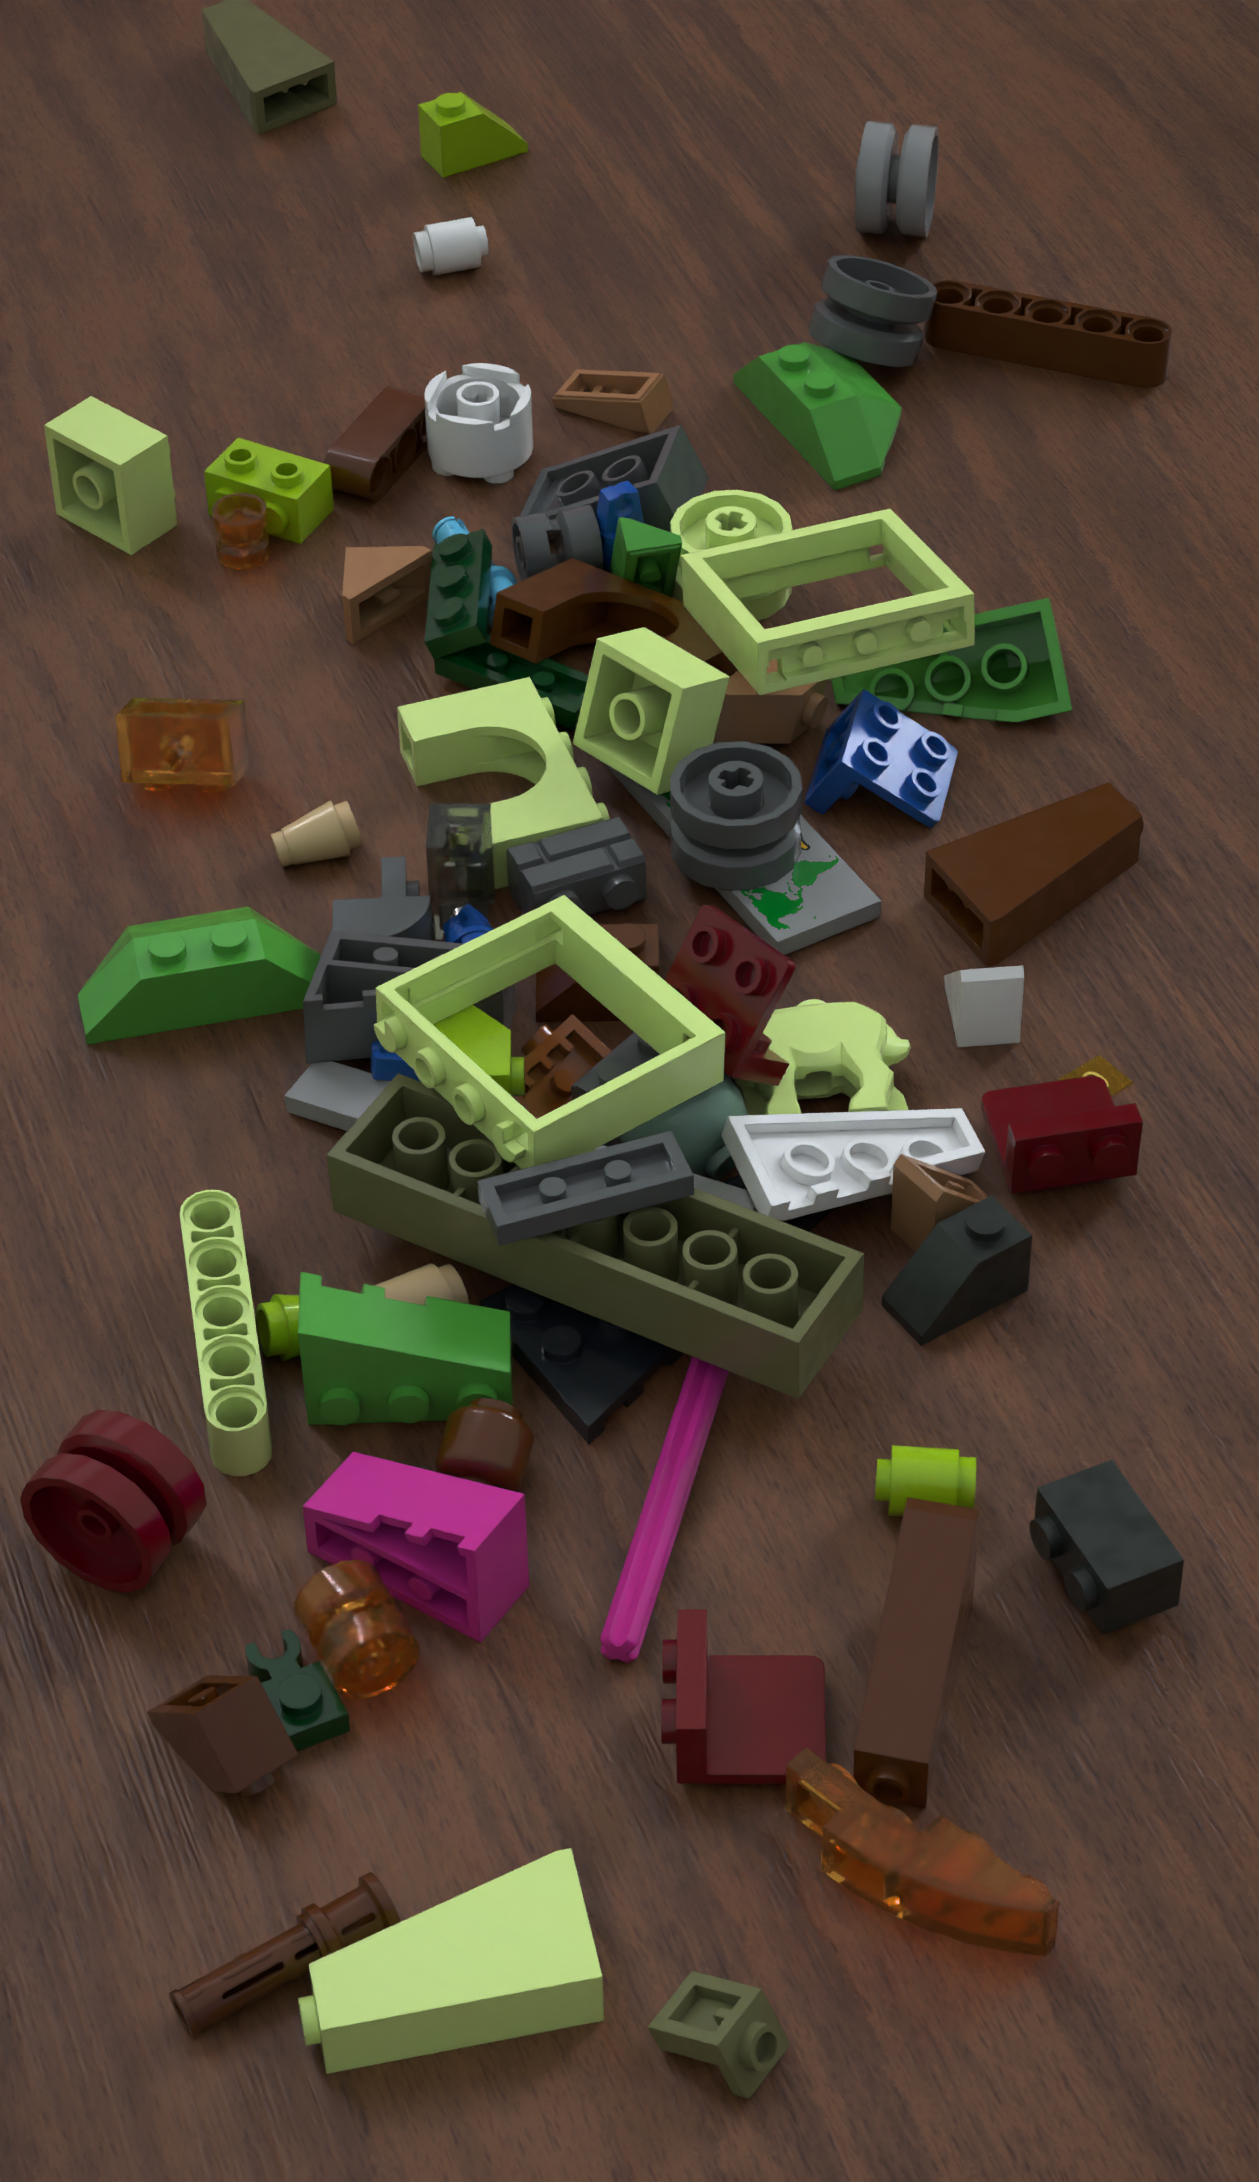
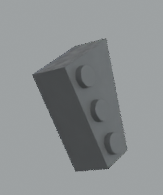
(343, 991)

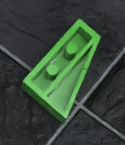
(397, 1358)

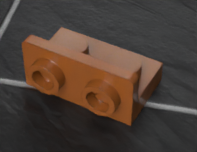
(556, 1062)

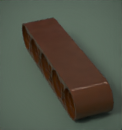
(1049, 334)

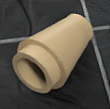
(318, 836)

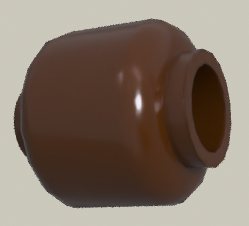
(486, 1444)

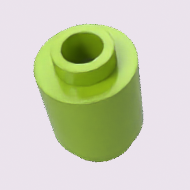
(925, 1475)

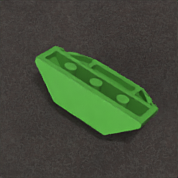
(824, 409)
(195, 975)

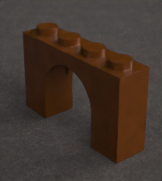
(583, 603)

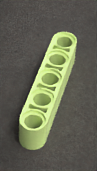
(225, 1333)

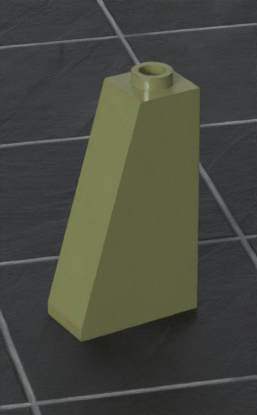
(266, 65)

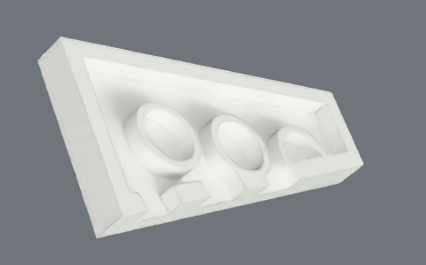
(841, 1158)

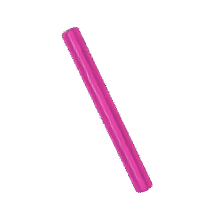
(662, 1512)

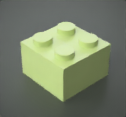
(111, 475)
(647, 706)

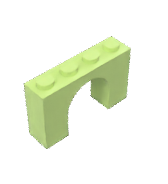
(506, 732)

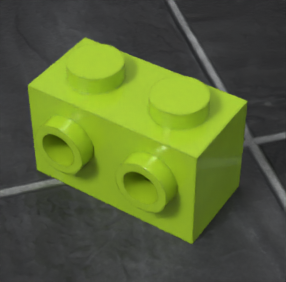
(291, 486)

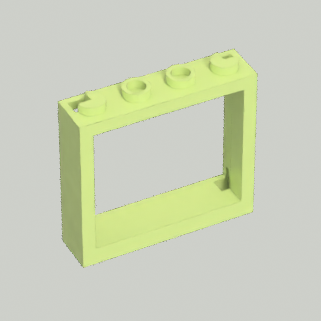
(839, 641)
(562, 935)

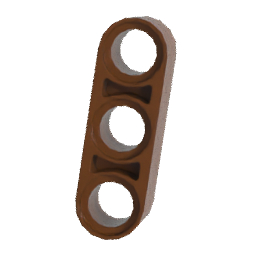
(379, 444)

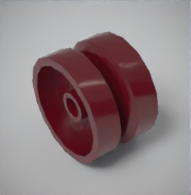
(113, 1501)

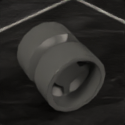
(574, 535)

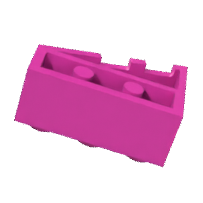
(432, 1537)

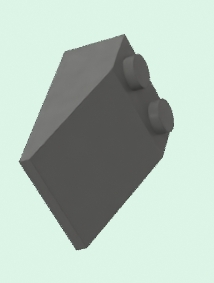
(657, 465)

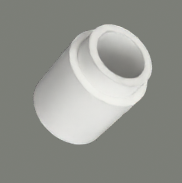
(450, 246)

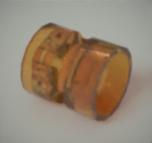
(356, 1629)

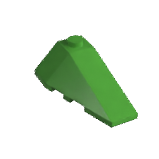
(1005, 677)

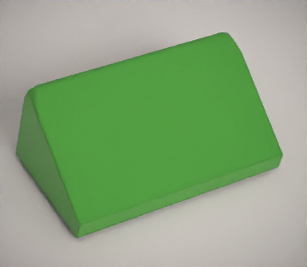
(646, 555)

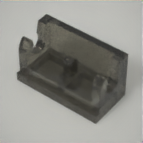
(459, 861)

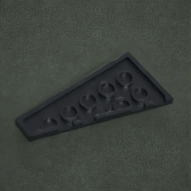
(583, 1360)

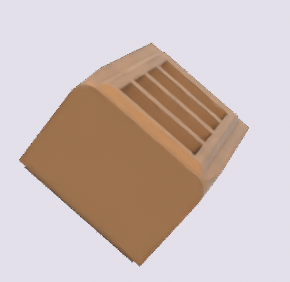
(617, 398)

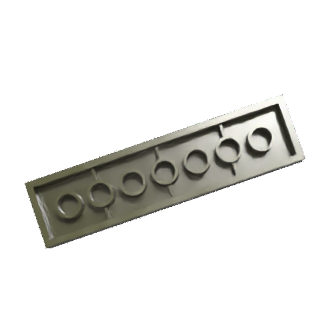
(675, 1272)

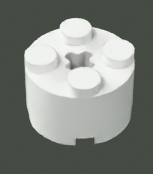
(479, 422)

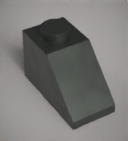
(961, 1271)

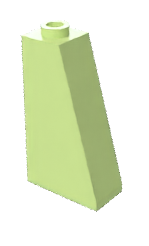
(461, 1974)

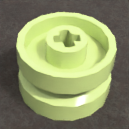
(726, 519)

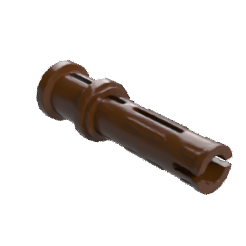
(286, 1956)

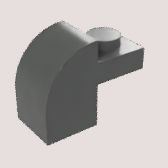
(395, 914)

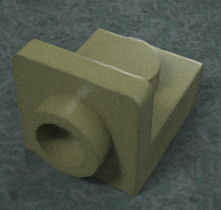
(722, 2026)

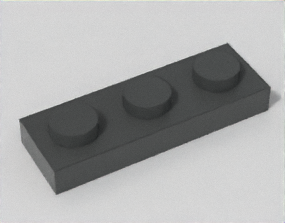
(585, 1187)

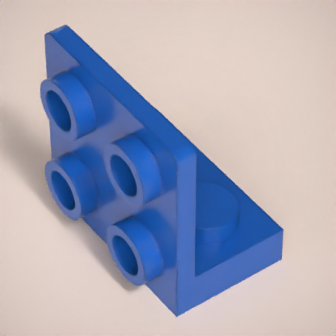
(886, 755)

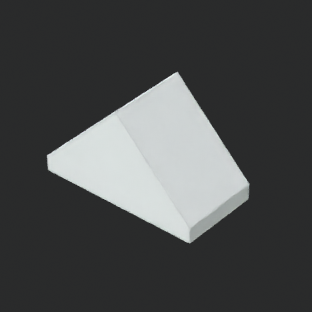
(986, 1005)

